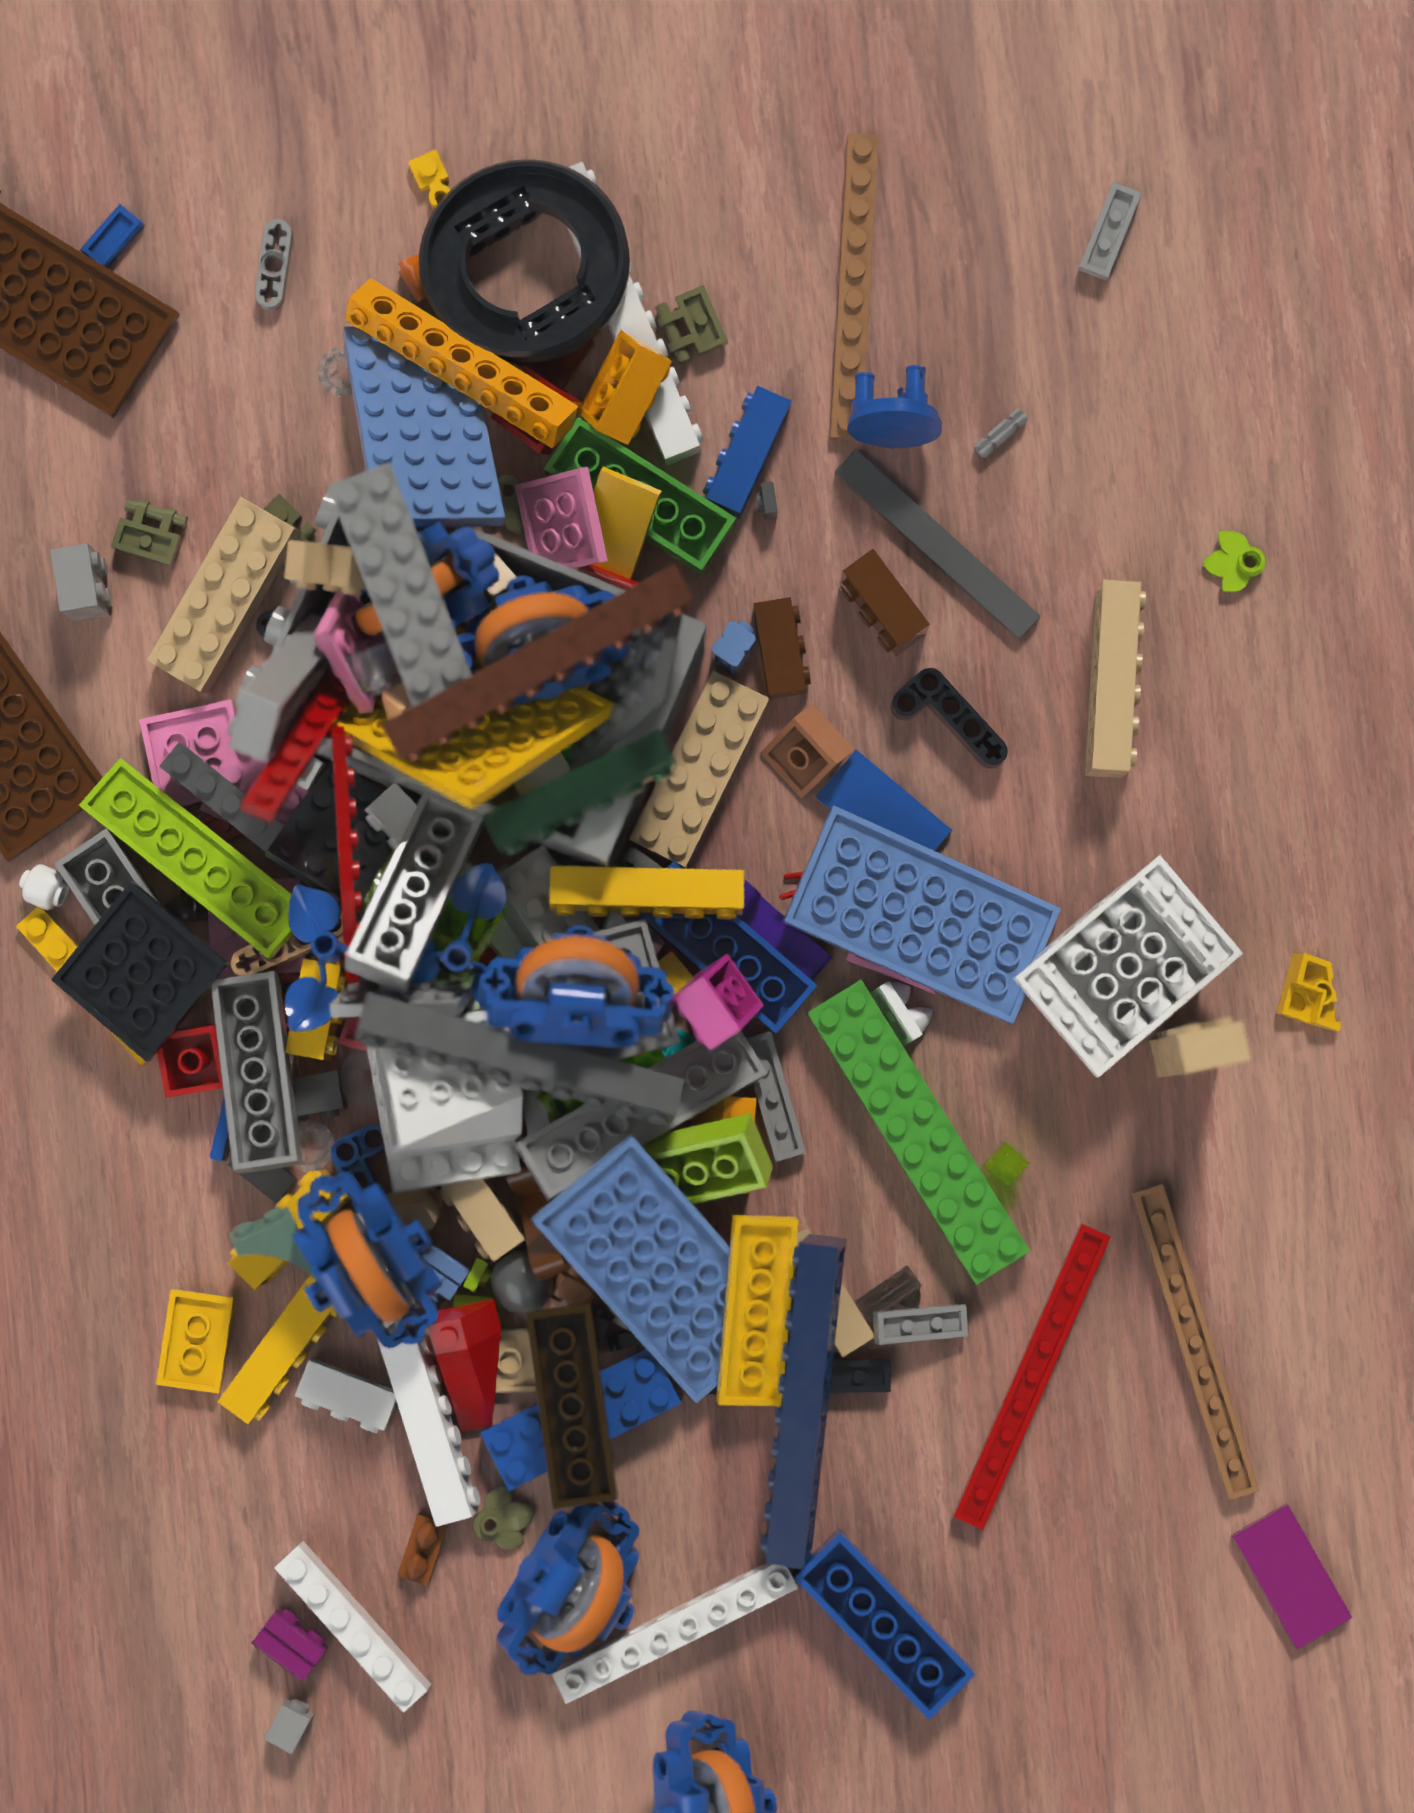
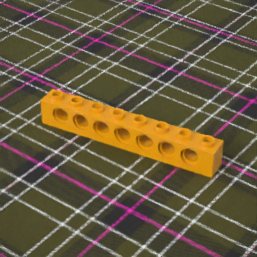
(461, 363)

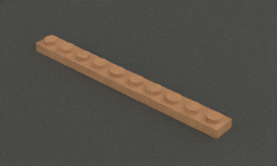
(854, 276)
(1195, 1342)

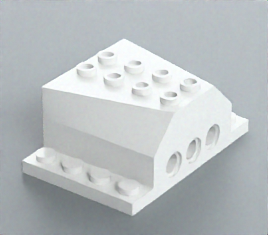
(1127, 965)
(442, 1121)

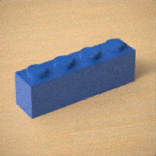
(748, 451)

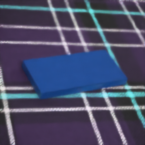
(877, 798)

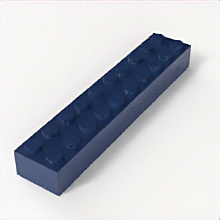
(804, 1401)

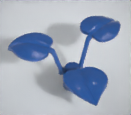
(480, 894)
(310, 918)

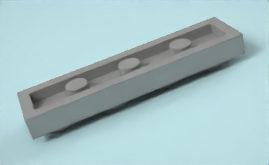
(775, 1101)

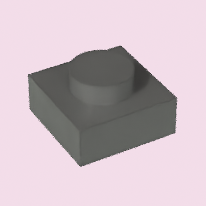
(767, 500)

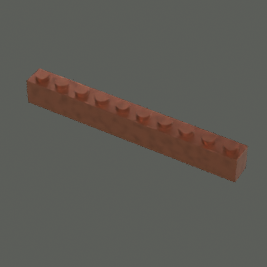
(538, 661)

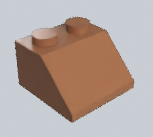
(807, 751)

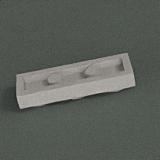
(1109, 231)
(920, 1324)

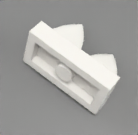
(905, 1022)

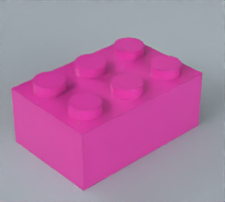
(717, 1002)

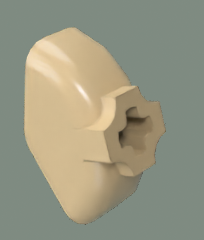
(418, 1204)

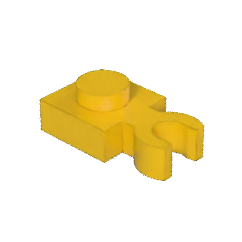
(430, 174)

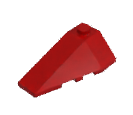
(468, 1356)

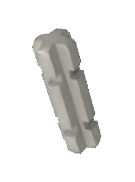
(1000, 433)

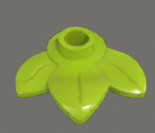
(1230, 561)

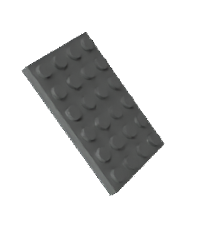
(634, 686)

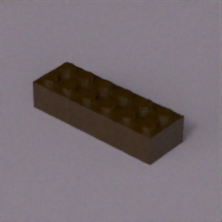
(572, 1405)

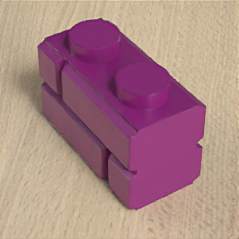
(290, 1643)

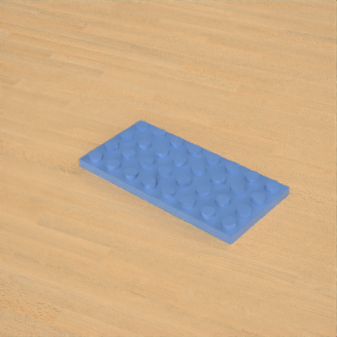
(426, 433)
(920, 914)
(647, 1260)

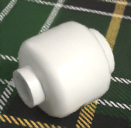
(44, 887)

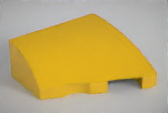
(1309, 992)

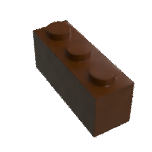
(781, 648)

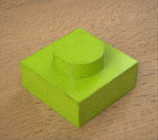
(478, 1275)

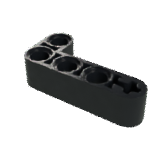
(954, 722)

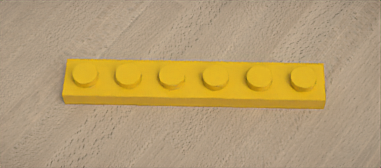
(54, 946)

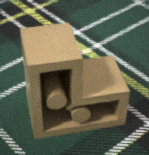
(323, 564)

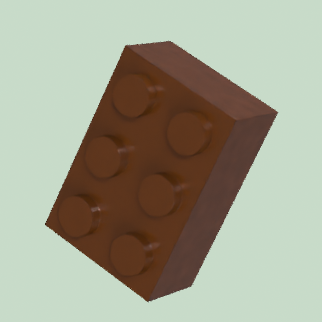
(883, 603)

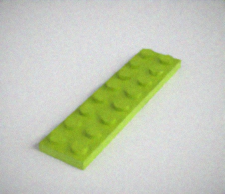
(192, 857)

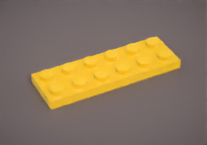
(756, 1310)

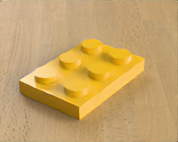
(195, 1341)

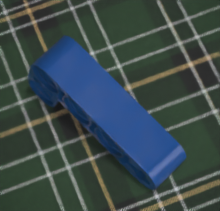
(362, 1152)

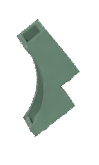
(272, 1238)

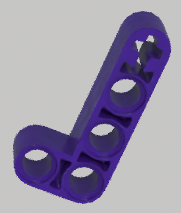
(784, 938)

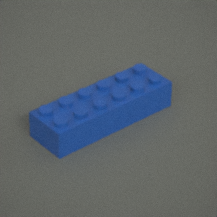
(770, 975)
(634, 1393)
(884, 1624)

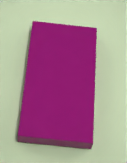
(1291, 1576)

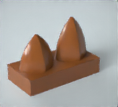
(422, 1550)

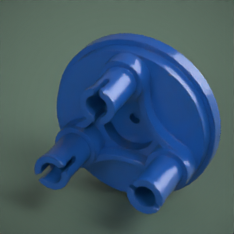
(894, 420)

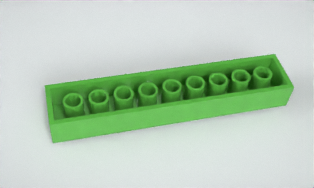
(918, 1132)

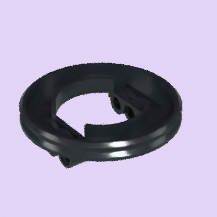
(487, 210)

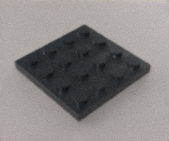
(310, 842)
(140, 971)

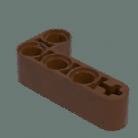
(543, 1255)

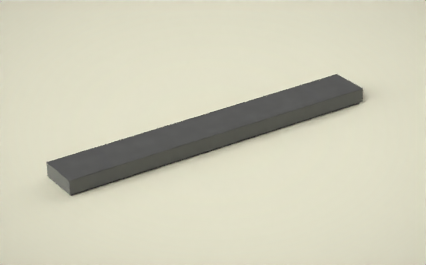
(937, 544)

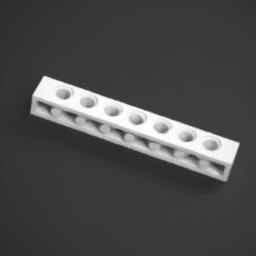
(673, 1630)

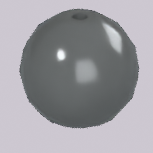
(516, 1284)

